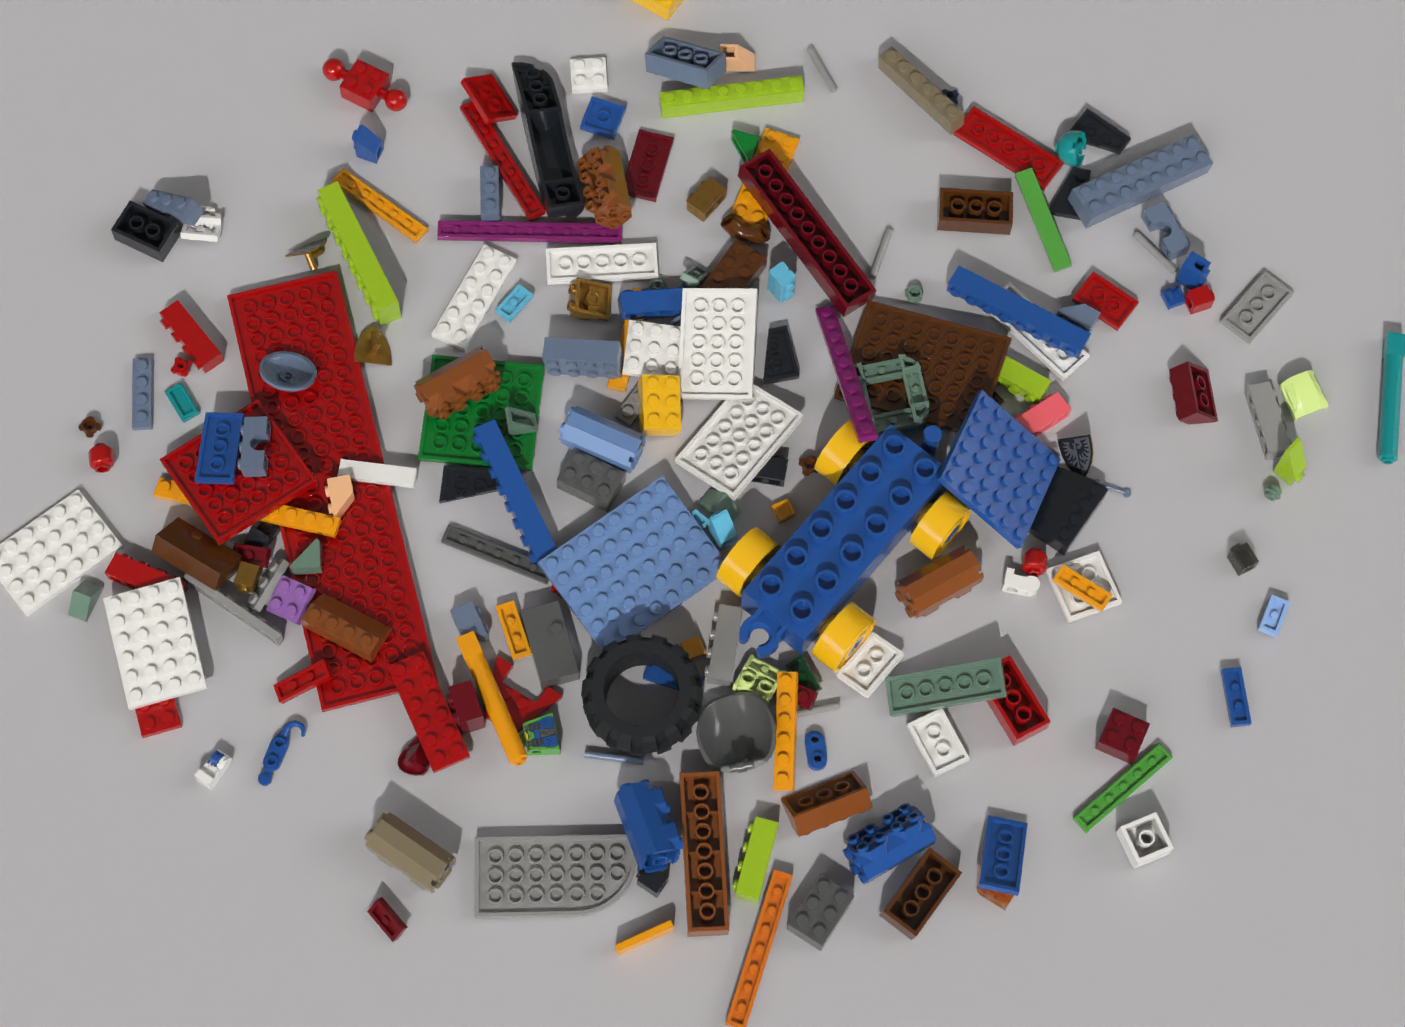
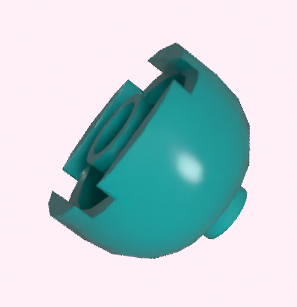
(1070, 147)

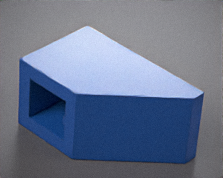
(367, 144)

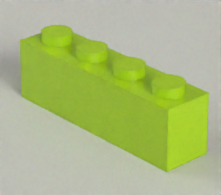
(1023, 381)
(756, 859)

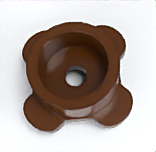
(90, 421)
(810, 460)

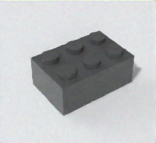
(591, 480)
(820, 912)

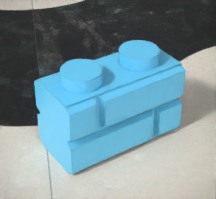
(781, 282)

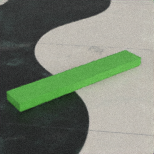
(1043, 220)
(1122, 788)

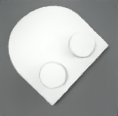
(207, 227)

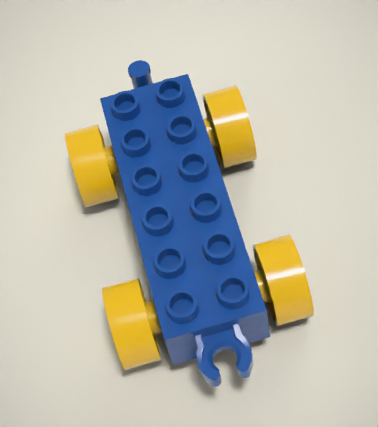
(875, 502)

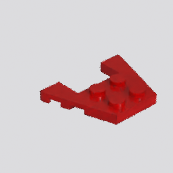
(519, 706)

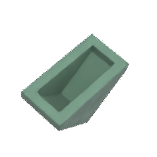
(520, 421)
(717, 500)
(309, 561)
(84, 600)

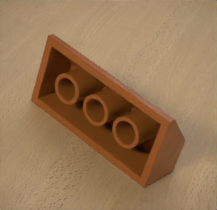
(345, 626)
(827, 803)

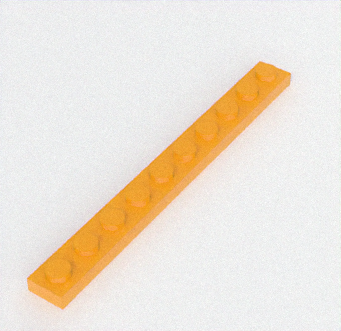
(284, 516)

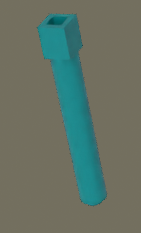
(1391, 396)

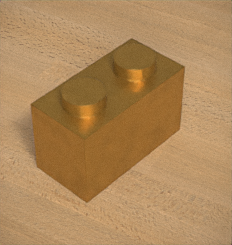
(706, 198)

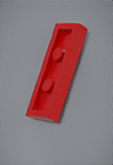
(303, 681)

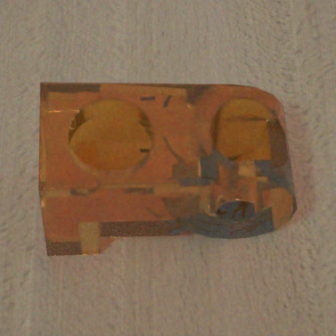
(1000, 899)

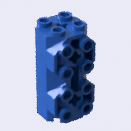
(646, 825)
(883, 847)

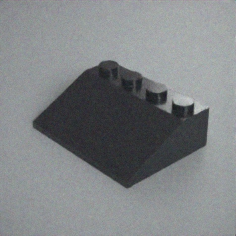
(1066, 509)

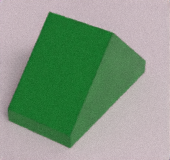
(745, 144)

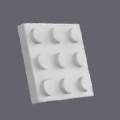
(651, 349)
(1094, 569)

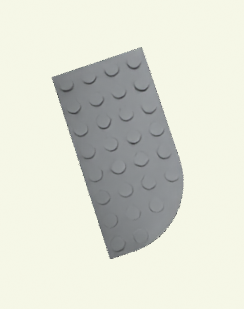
(550, 875)

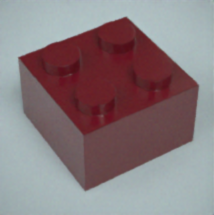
(466, 706)
(1122, 736)

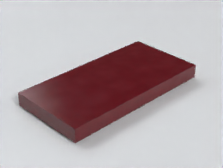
(648, 164)

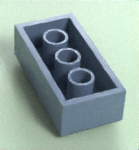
(685, 62)
(583, 357)

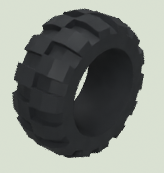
(638, 652)

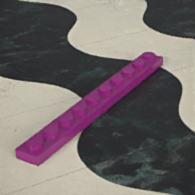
(528, 232)
(846, 374)

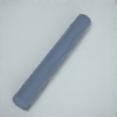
(614, 757)

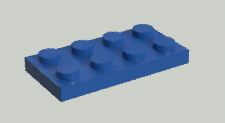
(219, 448)
(1002, 855)

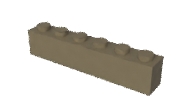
(921, 90)

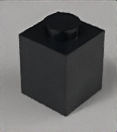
(652, 882)

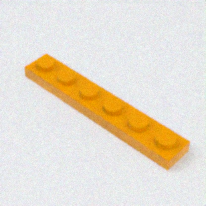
(786, 731)

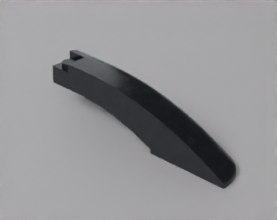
(547, 141)

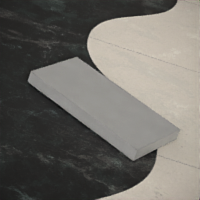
(1256, 307)

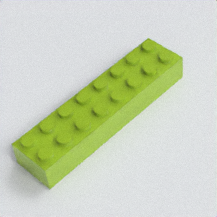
(358, 254)

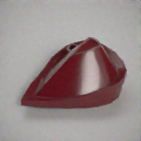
(413, 759)

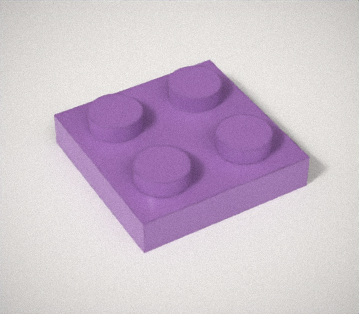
(290, 600)

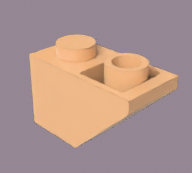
(738, 58)
(341, 494)

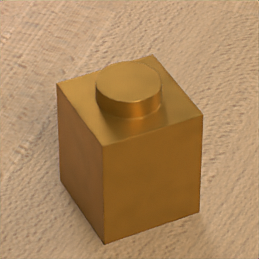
(247, 577)

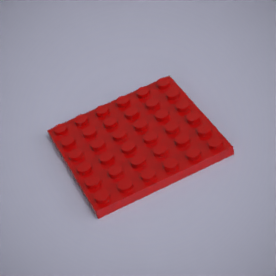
(233, 508)

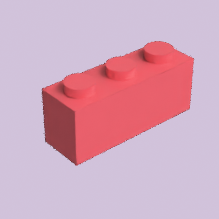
(1045, 414)

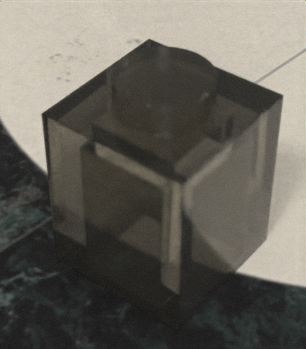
(1242, 558)

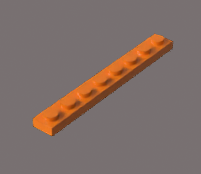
(759, 949)

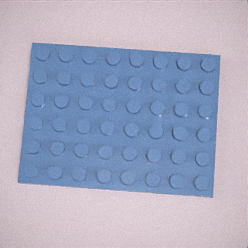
(633, 565)

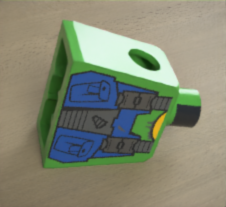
(540, 736)

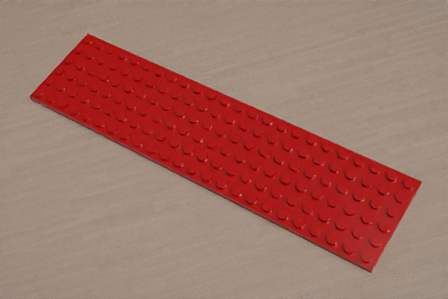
(325, 424)

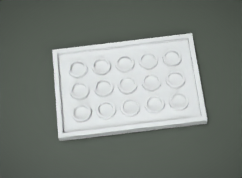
(717, 343)
(739, 441)
(54, 552)
(155, 643)

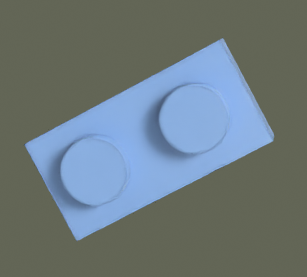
(1273, 616)

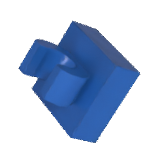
(1173, 297)

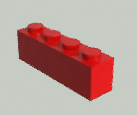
(191, 336)
(136, 574)

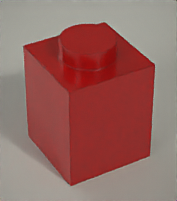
(1199, 299)

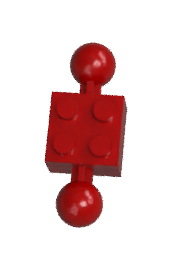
(365, 85)

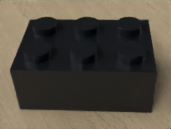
(146, 231)

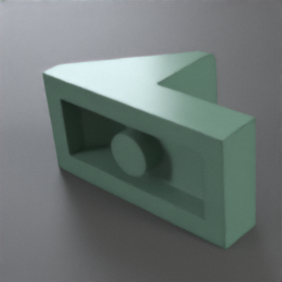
(694, 276)

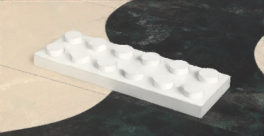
(602, 263)
(474, 297)
(1053, 358)

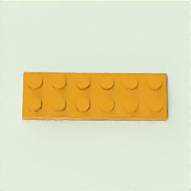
(784, 149)

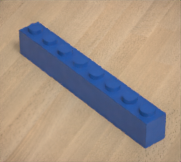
(1018, 312)
(514, 490)

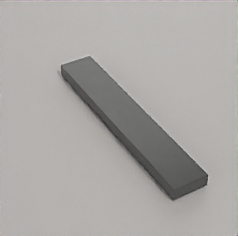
(493, 553)

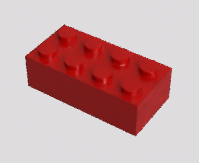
(1019, 711)

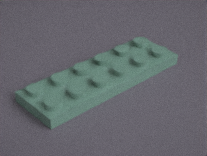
(946, 687)

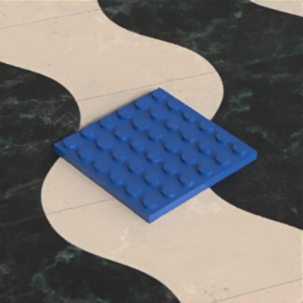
(998, 469)

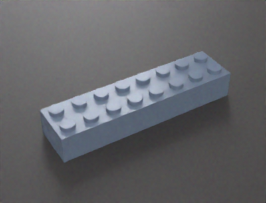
(1140, 181)

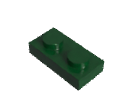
(805, 674)

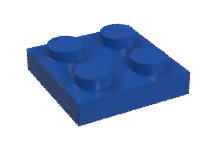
(603, 118)

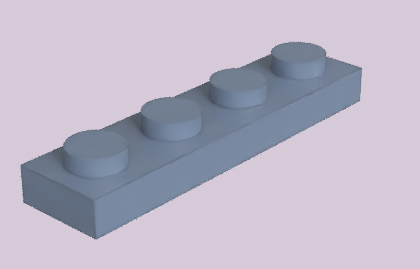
(142, 394)

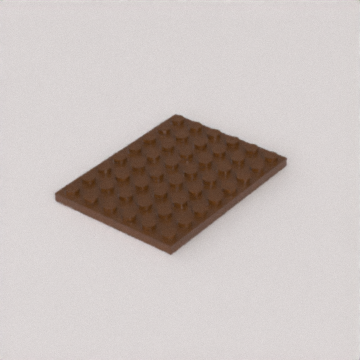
(951, 356)

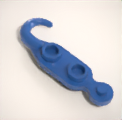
(277, 751)

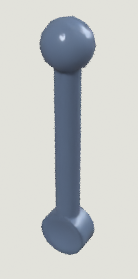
(1126, 493)

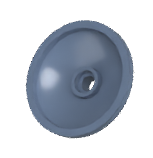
(287, 371)

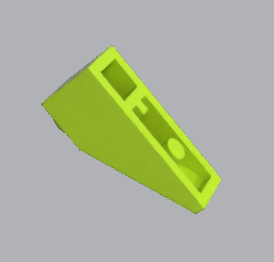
(1292, 463)

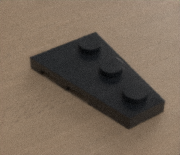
(780, 358)

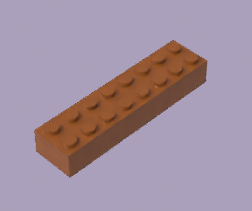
(703, 854)

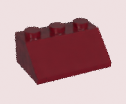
(1193, 394)

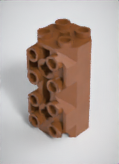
(607, 188)
(456, 382)
(939, 582)

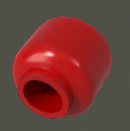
(101, 458)
(1034, 562)

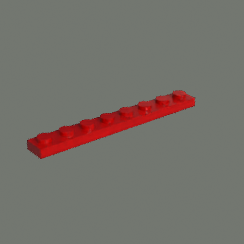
(501, 157)

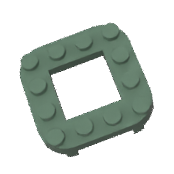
(916, 394)

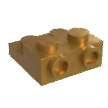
(589, 299)

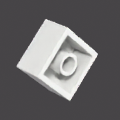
(1144, 840)

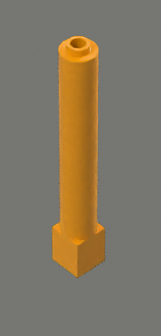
(492, 699)

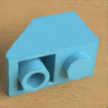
(722, 529)

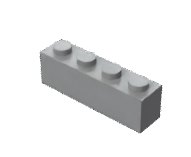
(1267, 419)
(724, 645)

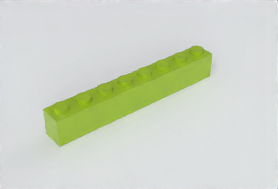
(731, 97)

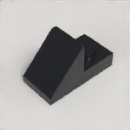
(262, 535)

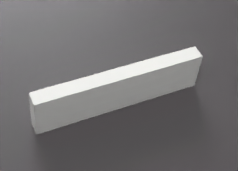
(378, 473)

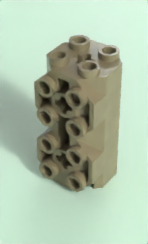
(409, 852)

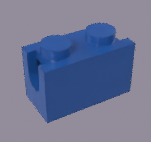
(1193, 271)

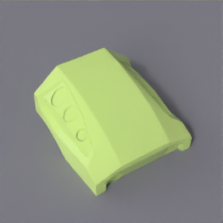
(1303, 394)
(757, 678)

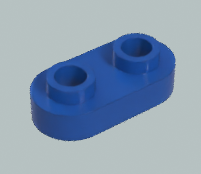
(814, 750)

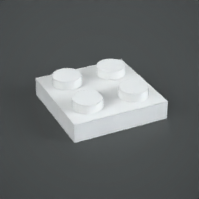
(588, 75)

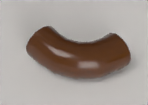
(744, 232)

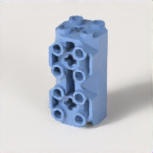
(602, 439)

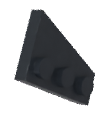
(1101, 133)
(1061, 205)
(465, 483)

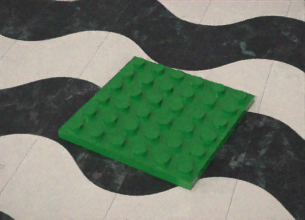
(451, 439)

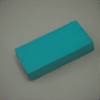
(182, 402)

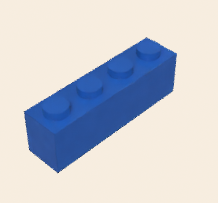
(650, 303)

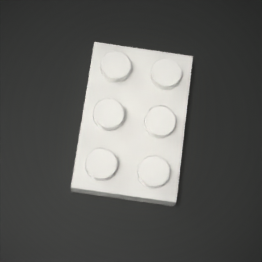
(870, 665)
(938, 742)

